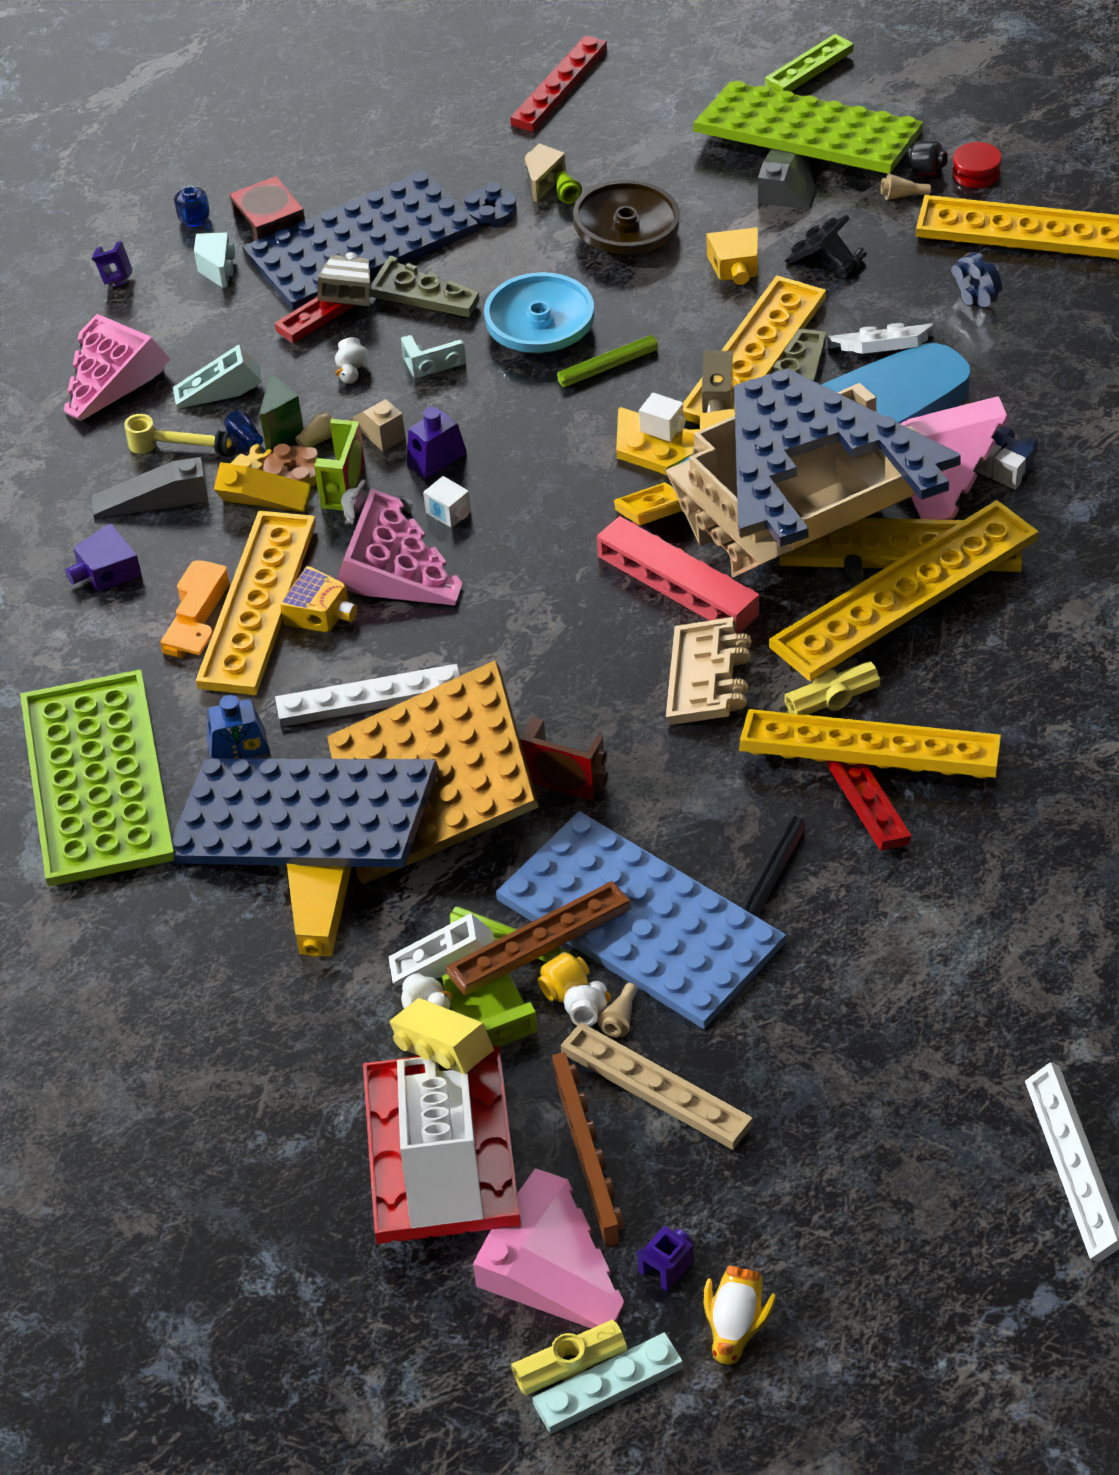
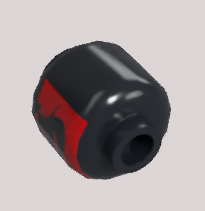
(927, 158)

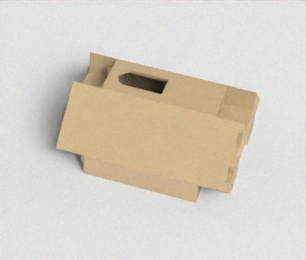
(827, 492)

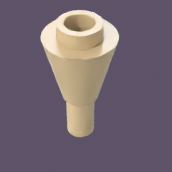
(898, 187)
(617, 1016)

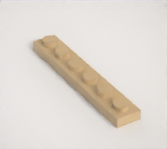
(657, 1085)

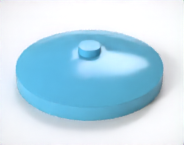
(539, 312)

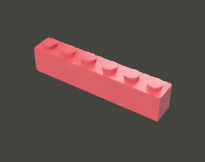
(677, 574)

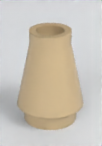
(316, 430)

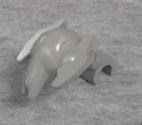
(355, 499)

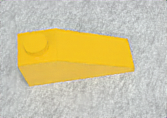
(260, 488)

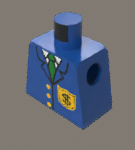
(235, 730)

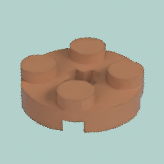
(295, 457)

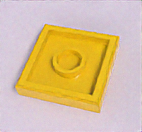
(649, 504)

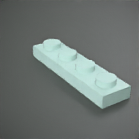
(607, 1383)

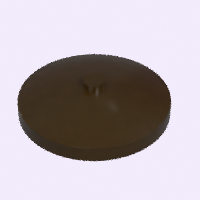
(626, 217)

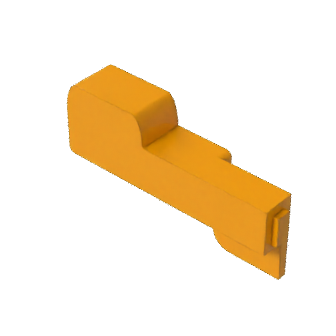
(199, 594)

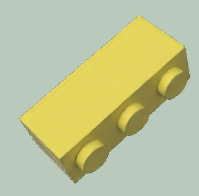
(441, 1035)

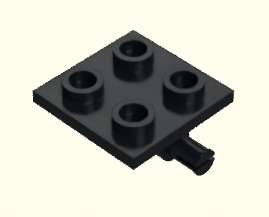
(828, 238)

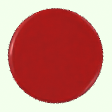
(977, 165)

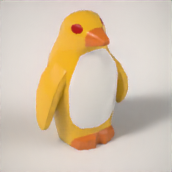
(735, 1312)

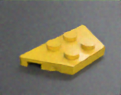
(647, 449)

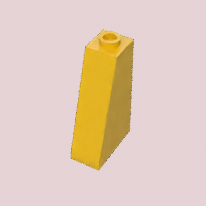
(317, 905)

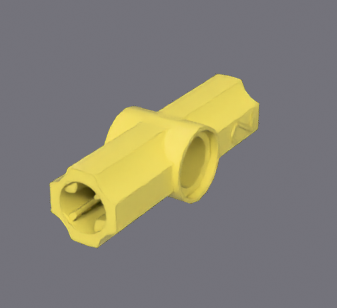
(833, 689)
(550, 1367)

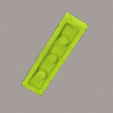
(809, 64)

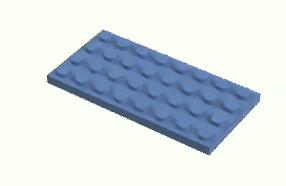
(675, 939)

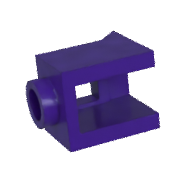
(121, 260)
(670, 1266)

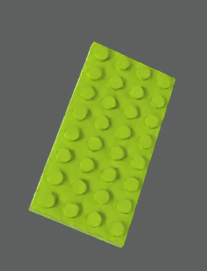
(809, 126)
(95, 778)

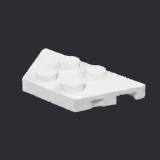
(873, 340)

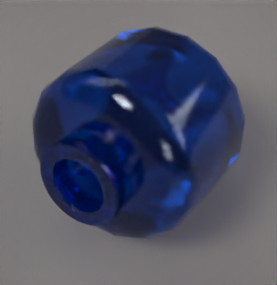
(192, 206)

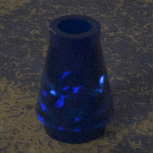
(242, 428)

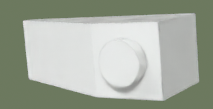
(440, 949)

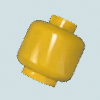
(561, 974)

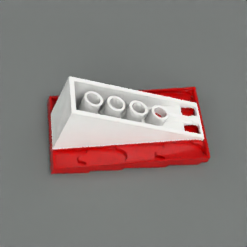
(438, 1149)

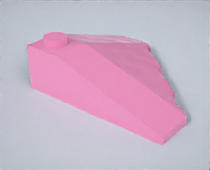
(110, 365)
(967, 431)
(392, 559)
(549, 1257)

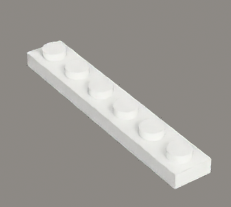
(359, 695)
(1074, 1162)

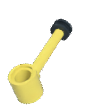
(143, 436)

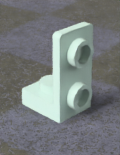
(431, 360)

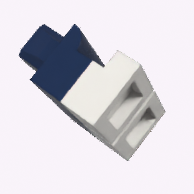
(1008, 458)

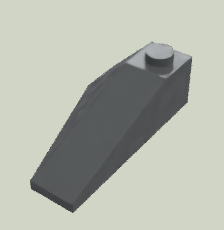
(786, 180)
(163, 487)

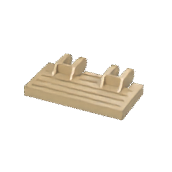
(703, 671)

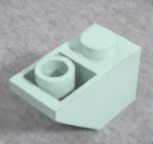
(214, 257)

